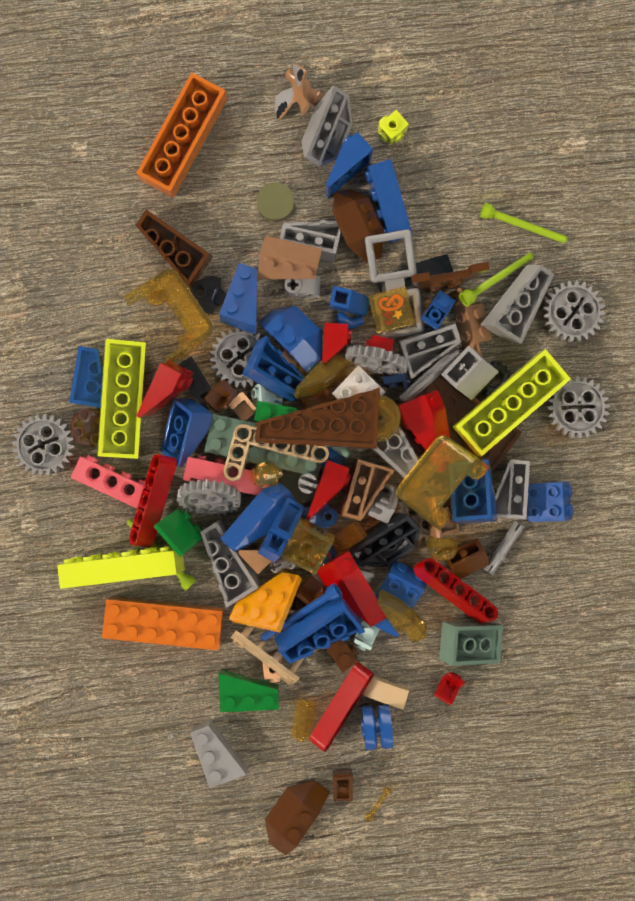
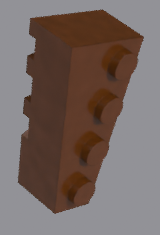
(175, 248)

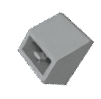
(470, 372)

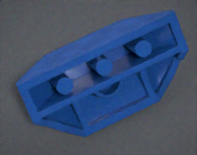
(295, 335)

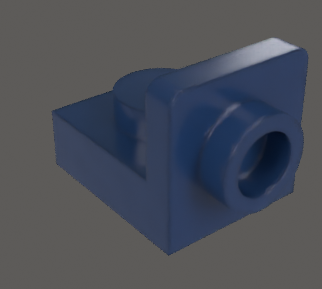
(394, 381)

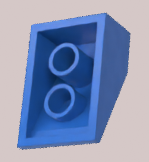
(351, 160)
(185, 429)
(474, 500)

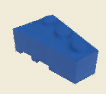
(241, 300)
(272, 370)

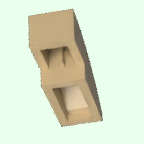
(387, 692)

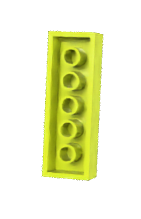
(121, 398)
(511, 403)
(117, 567)

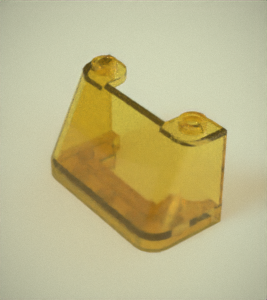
(437, 477)

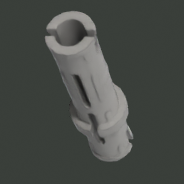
(504, 547)

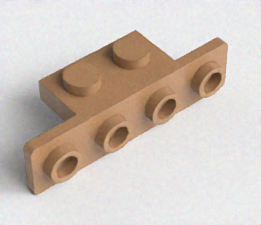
(469, 322)

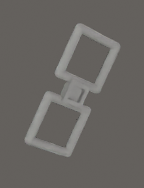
(396, 279)

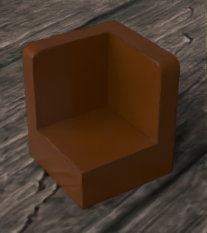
(220, 396)
(310, 590)

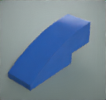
(281, 530)

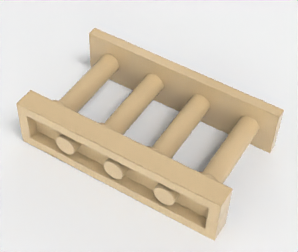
(287, 675)

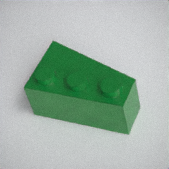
(246, 694)

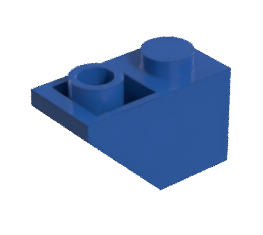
(349, 301)
(438, 310)

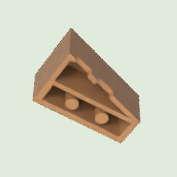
(287, 260)
(363, 487)

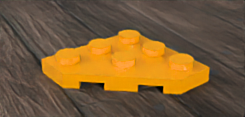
(268, 604)

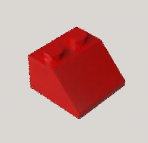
(335, 340)

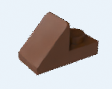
(342, 785)

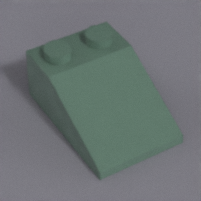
(470, 643)

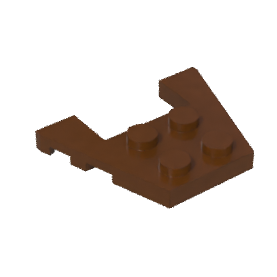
(452, 279)

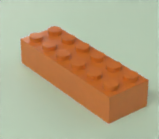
(182, 135)
(163, 623)

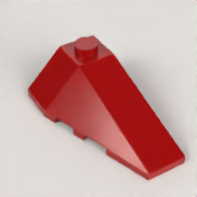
(425, 418)
(354, 587)

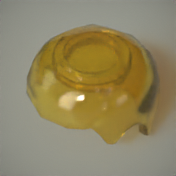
(442, 548)

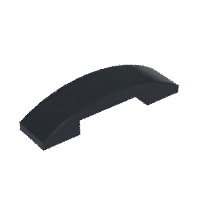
(434, 266)

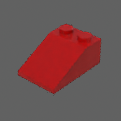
(167, 384)
(330, 485)

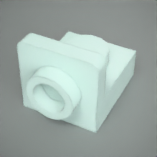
(262, 394)
(366, 639)

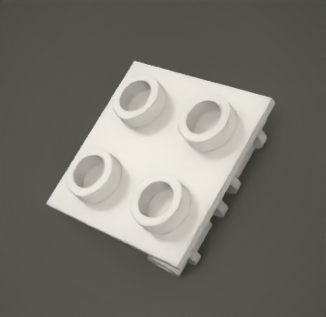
(355, 383)

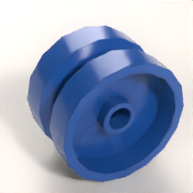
(377, 727)

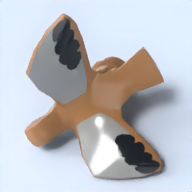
(299, 92)

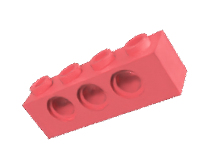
(83, 474)

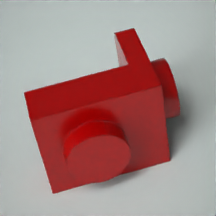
(448, 687)

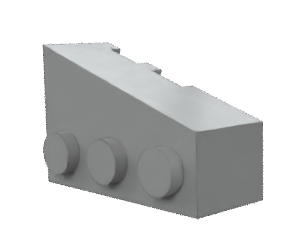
(317, 234)
(428, 347)

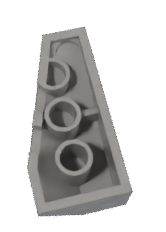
(397, 453)

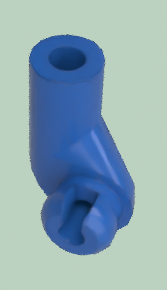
(352, 323)

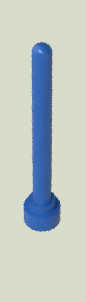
(332, 593)

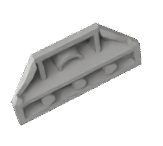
(327, 127)

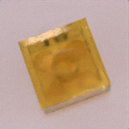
(308, 546)

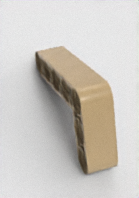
(251, 441)

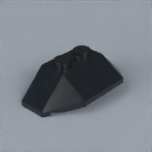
(387, 542)

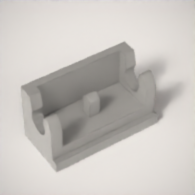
(384, 504)

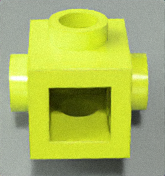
(392, 128)

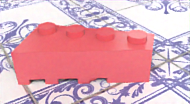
(202, 469)

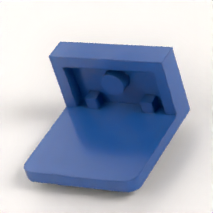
(549, 502)
(403, 584)

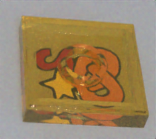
(391, 309)

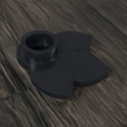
(212, 293)

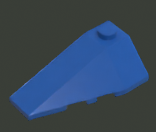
(256, 518)

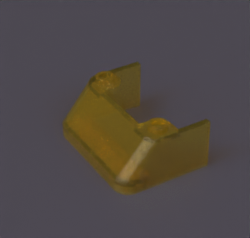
(171, 288)

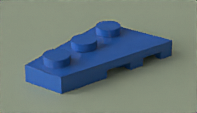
(87, 378)

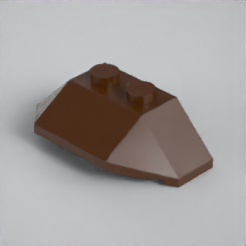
(357, 221)
(294, 814)

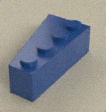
(387, 197)
(318, 630)

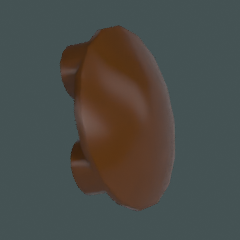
(85, 426)

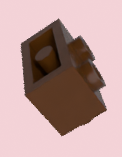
(468, 559)
(343, 654)

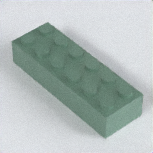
(220, 439)

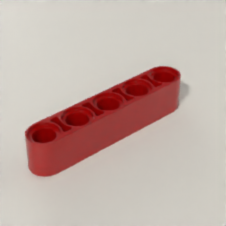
(152, 500)
(464, 591)
(341, 706)

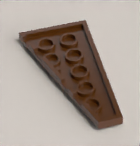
(336, 423)

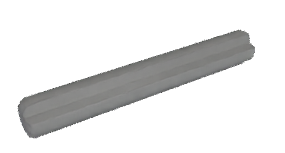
(429, 376)

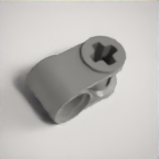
(303, 287)

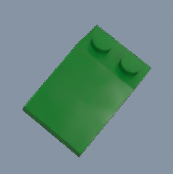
(179, 531)

